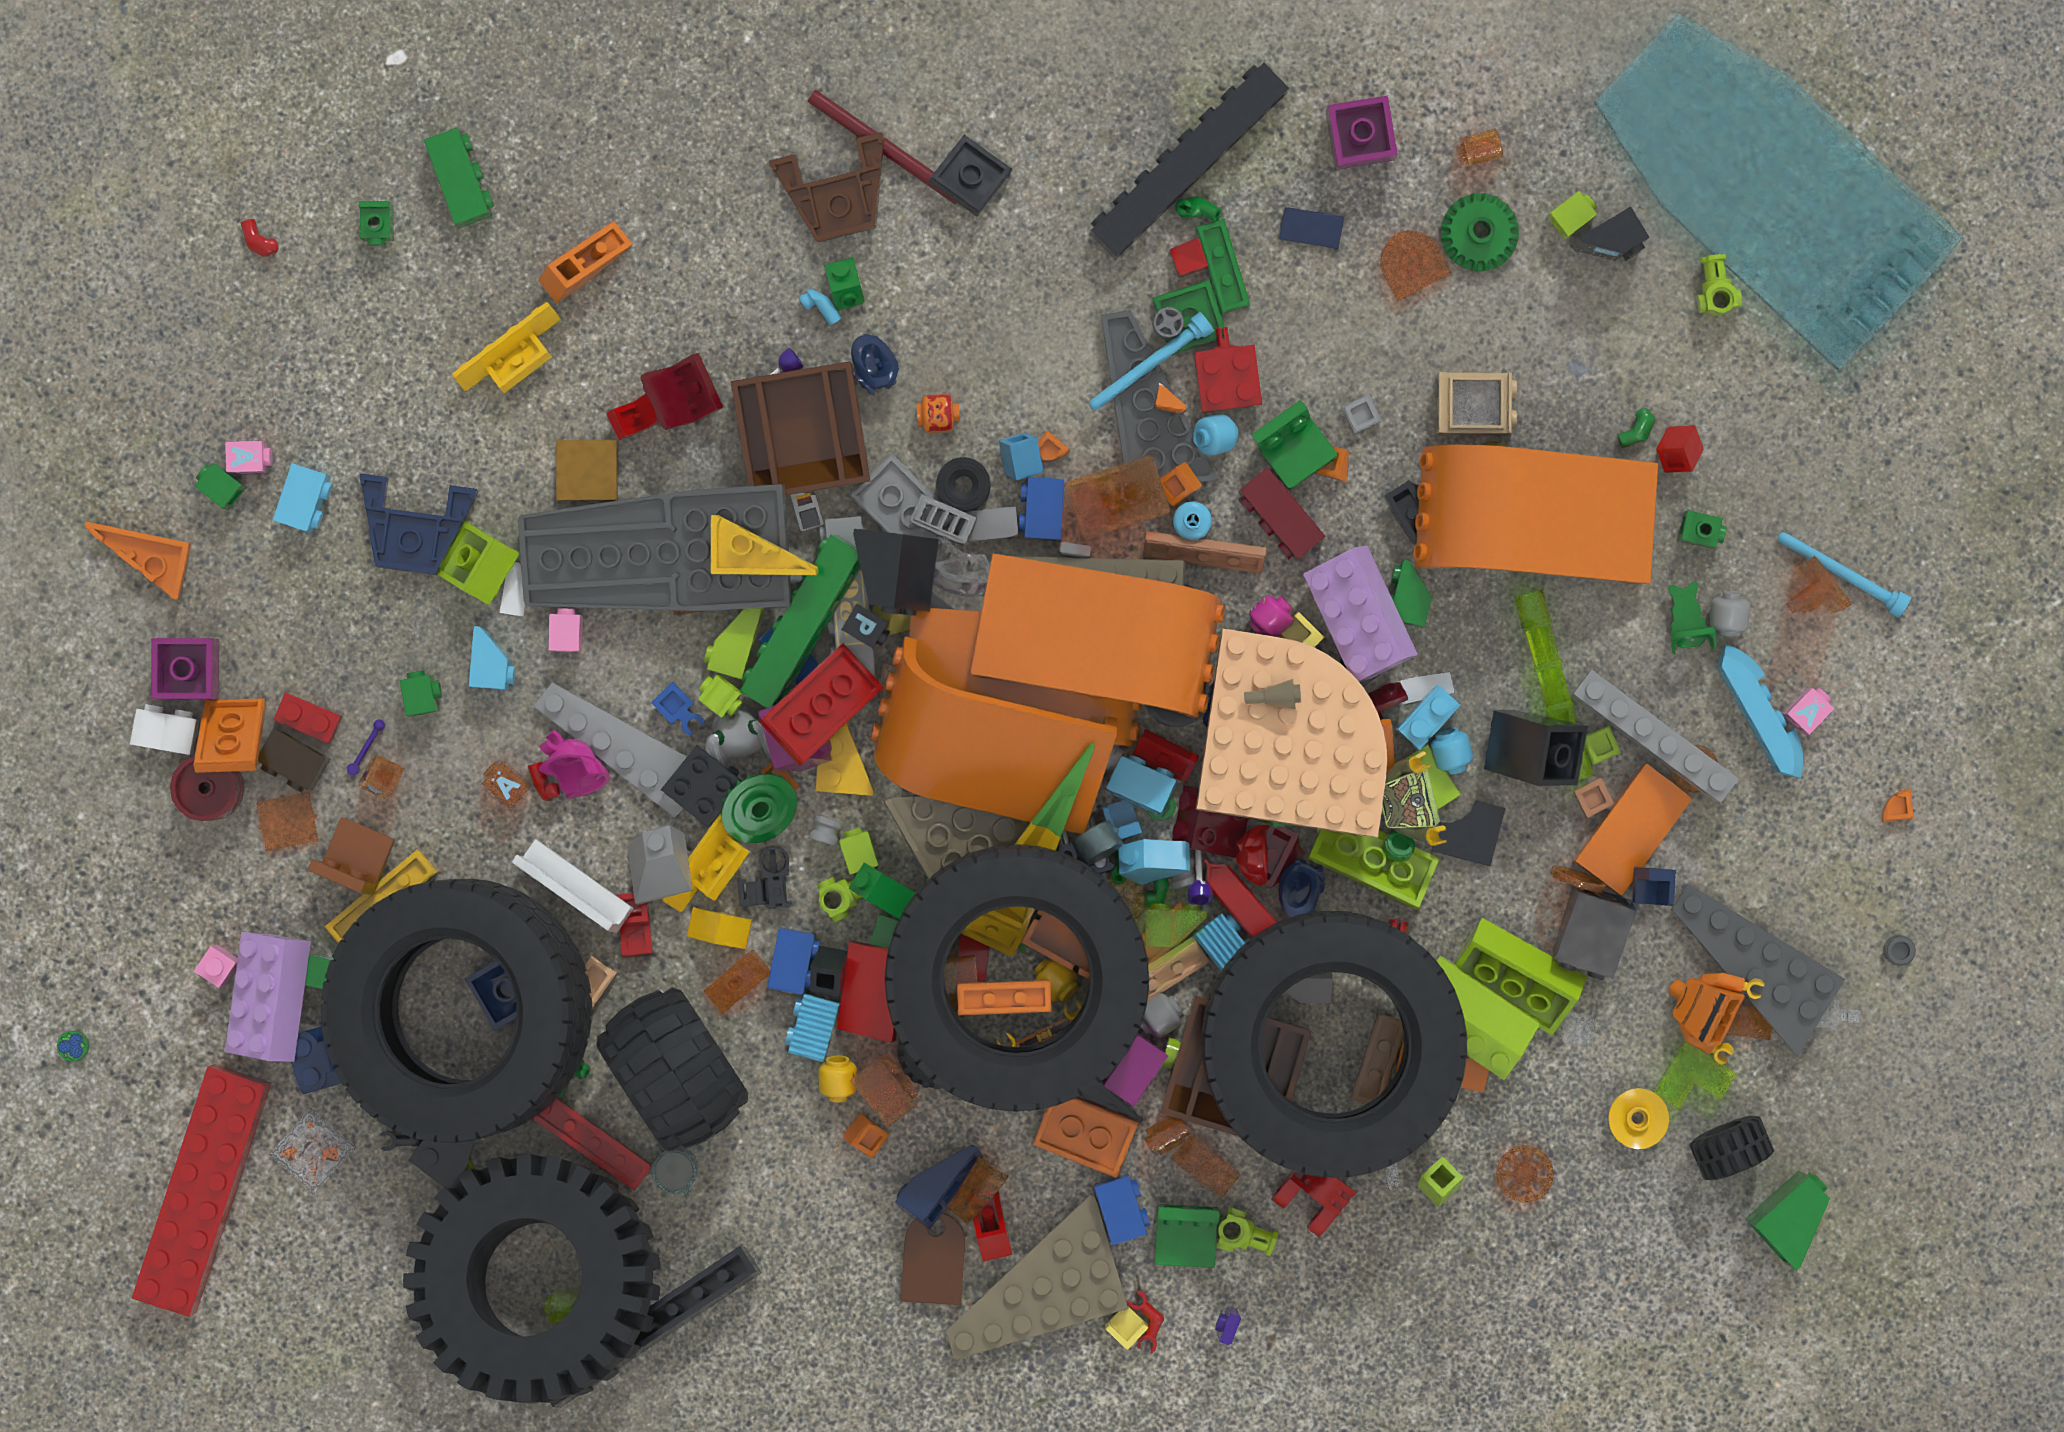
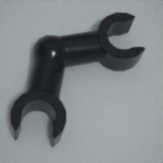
(400, 1140)

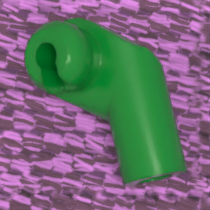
(1196, 207)

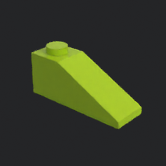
(735, 644)

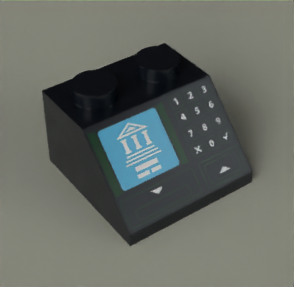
(1614, 238)

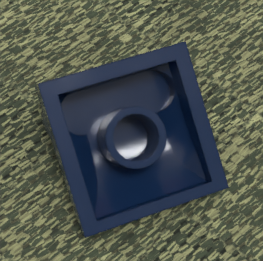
(494, 994)
(312, 1062)

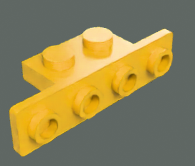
(512, 354)
(711, 865)

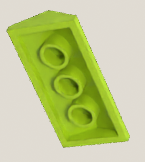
(1366, 863)

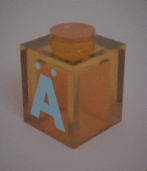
(381, 776)
(505, 783)

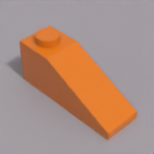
(584, 262)

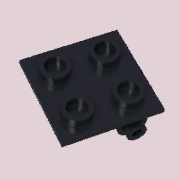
(701, 785)

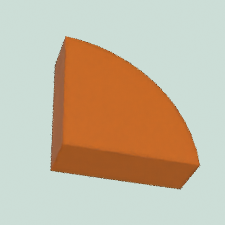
(1051, 447)
(1898, 807)

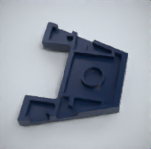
(412, 539)

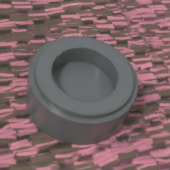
(1899, 950)

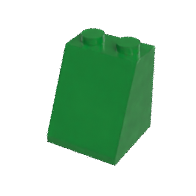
(1791, 1217)

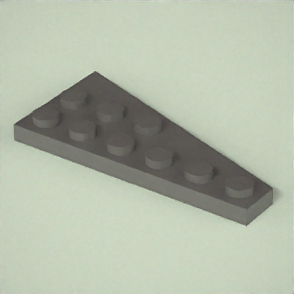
(1140, 425)
(1795, 985)

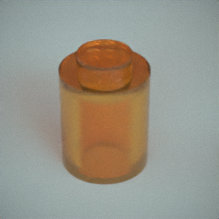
(1479, 148)

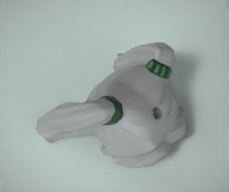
(736, 736)

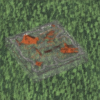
(312, 1150)

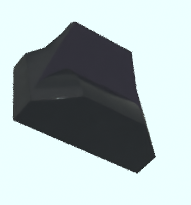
(1405, 507)

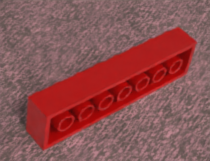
(201, 1190)

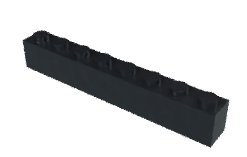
(1189, 160)
(693, 1299)

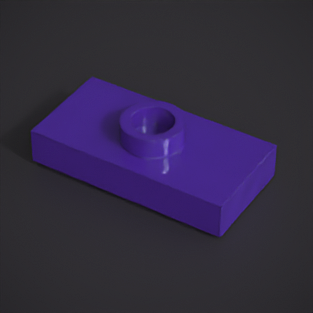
(1227, 1325)

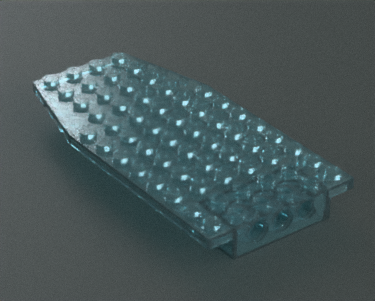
(1774, 187)

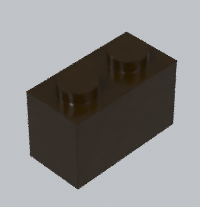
(292, 760)

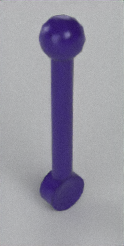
(354, 768)

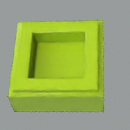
(1601, 745)

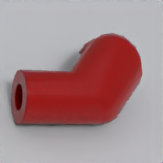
(256, 242)
(540, 781)

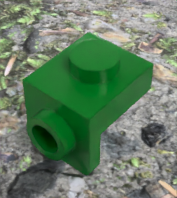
(844, 283)

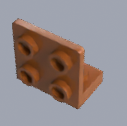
(354, 857)

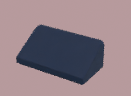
(1311, 227)

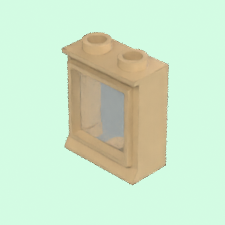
(1476, 404)

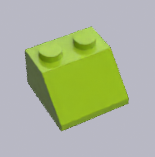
(477, 563)

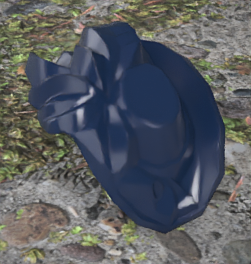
(873, 363)
(1300, 887)

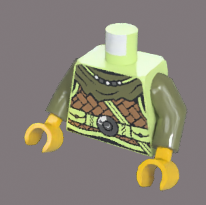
(1410, 801)

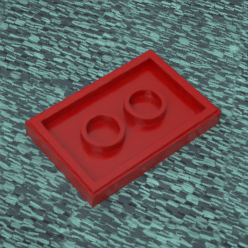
(864, 994)

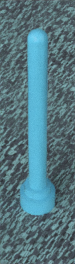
(1196, 328)
(1893, 601)

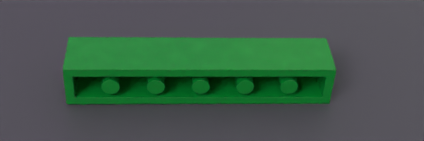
(802, 623)

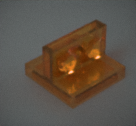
(1820, 589)

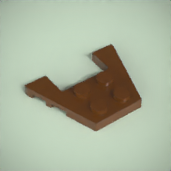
(838, 203)

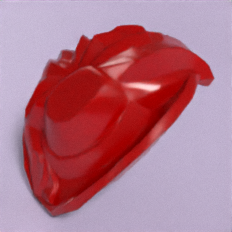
(1253, 855)

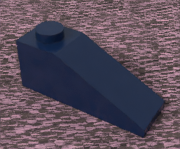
(934, 1188)

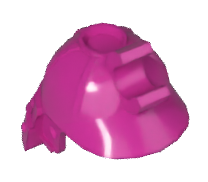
(573, 765)

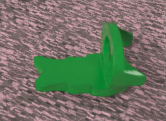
(1687, 626)

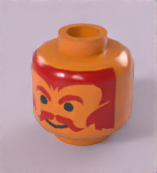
(937, 413)

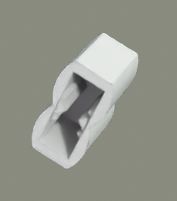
(165, 731)

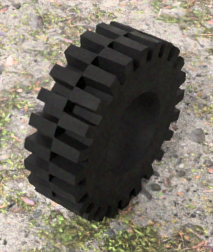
(454, 1264)

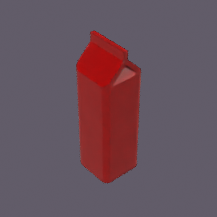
(1237, 899)

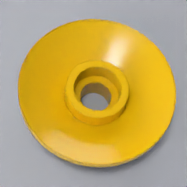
(1654, 1118)

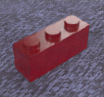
(1280, 515)

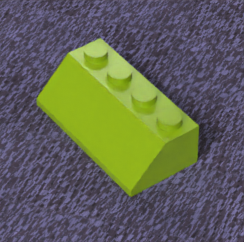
(1521, 974)
(1494, 1026)

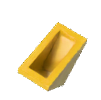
(719, 928)

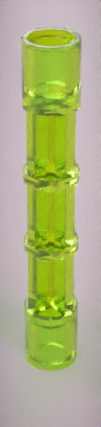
(1536, 623)

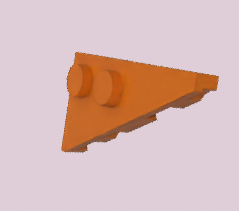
(156, 557)

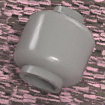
(1730, 614)
(1161, 1016)

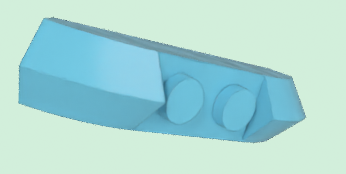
(1742, 678)

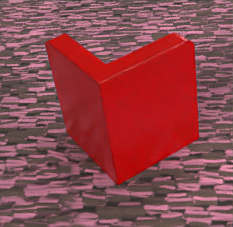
(1680, 449)

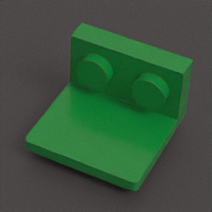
(1294, 445)
(1186, 1235)

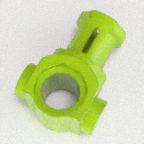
(1717, 283)
(720, 696)
(848, 897)
(1246, 1234)

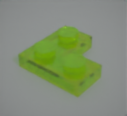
(1691, 1068)

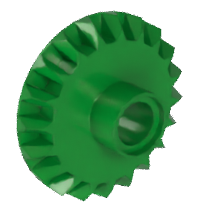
(1468, 249)
(767, 818)

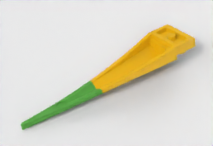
(1007, 926)

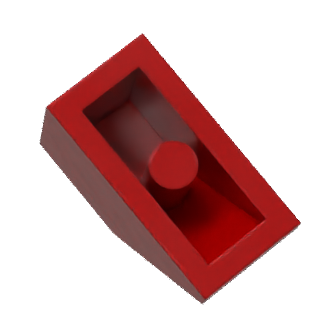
(992, 1230)

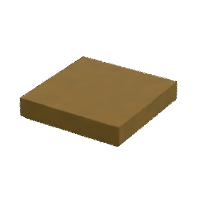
(586, 470)

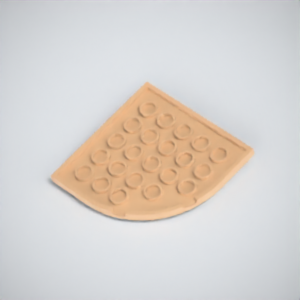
(1290, 765)

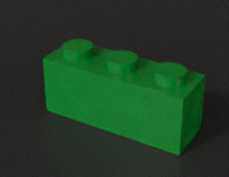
(459, 177)

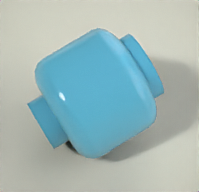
(1215, 435)
(1181, 525)
(1451, 750)

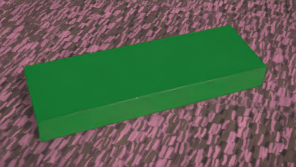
(1223, 266)

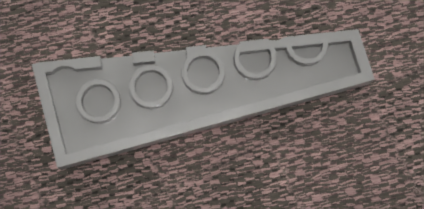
(621, 746)

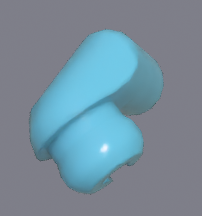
(823, 303)

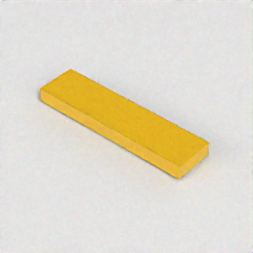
(411, 871)

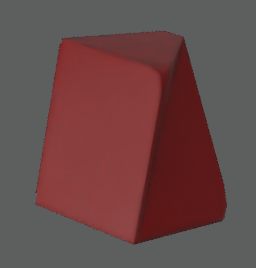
(1188, 258)

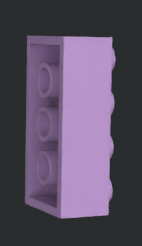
(1360, 613)
(267, 996)

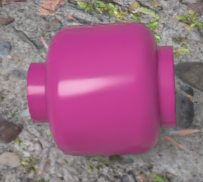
(1271, 616)

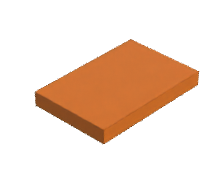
(230, 735)
(1087, 1134)

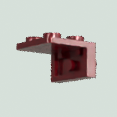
(681, 393)
(1207, 830)

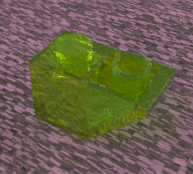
(1171, 927)

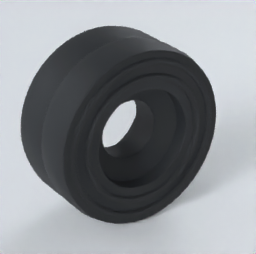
(963, 467)

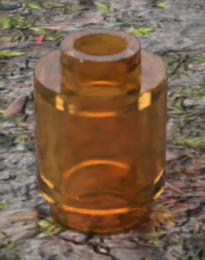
(1166, 1135)

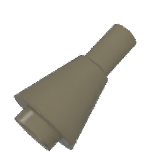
(1281, 695)

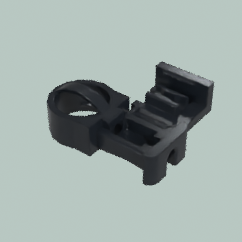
(766, 889)

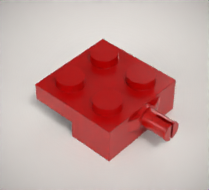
(1227, 375)

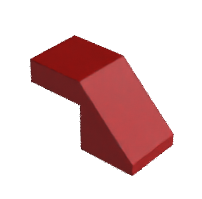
(632, 417)

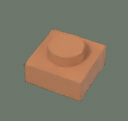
(1593, 797)

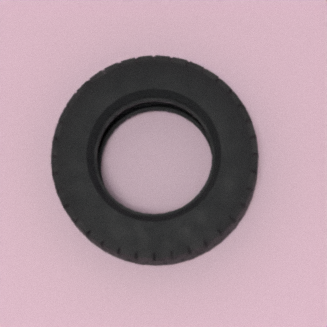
(366, 1030)
(1025, 1075)
(1355, 1139)

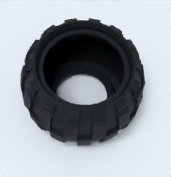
(672, 1069)

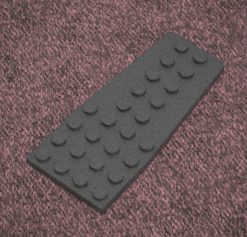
(651, 552)

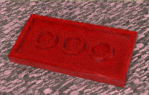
(821, 704)

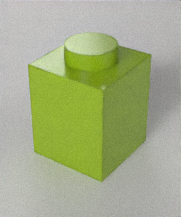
(1573, 214)
(857, 849)
(1440, 1181)

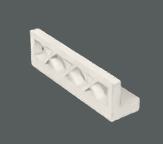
(574, 886)

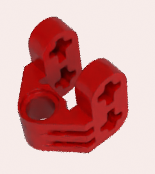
(1329, 1192)

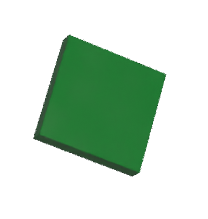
(1189, 302)

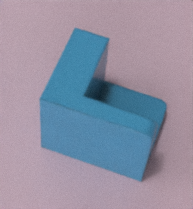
(1020, 456)
(1123, 817)

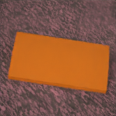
(1632, 828)

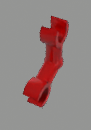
(1155, 1317)

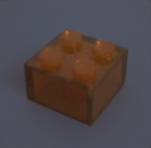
(885, 1089)

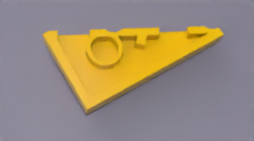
(743, 552)
(846, 770)

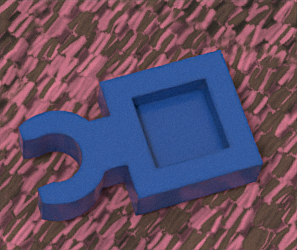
(674, 705)

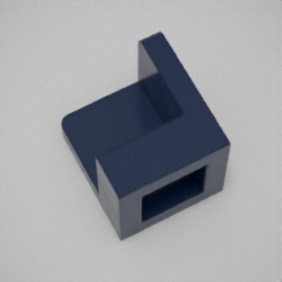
(1654, 886)

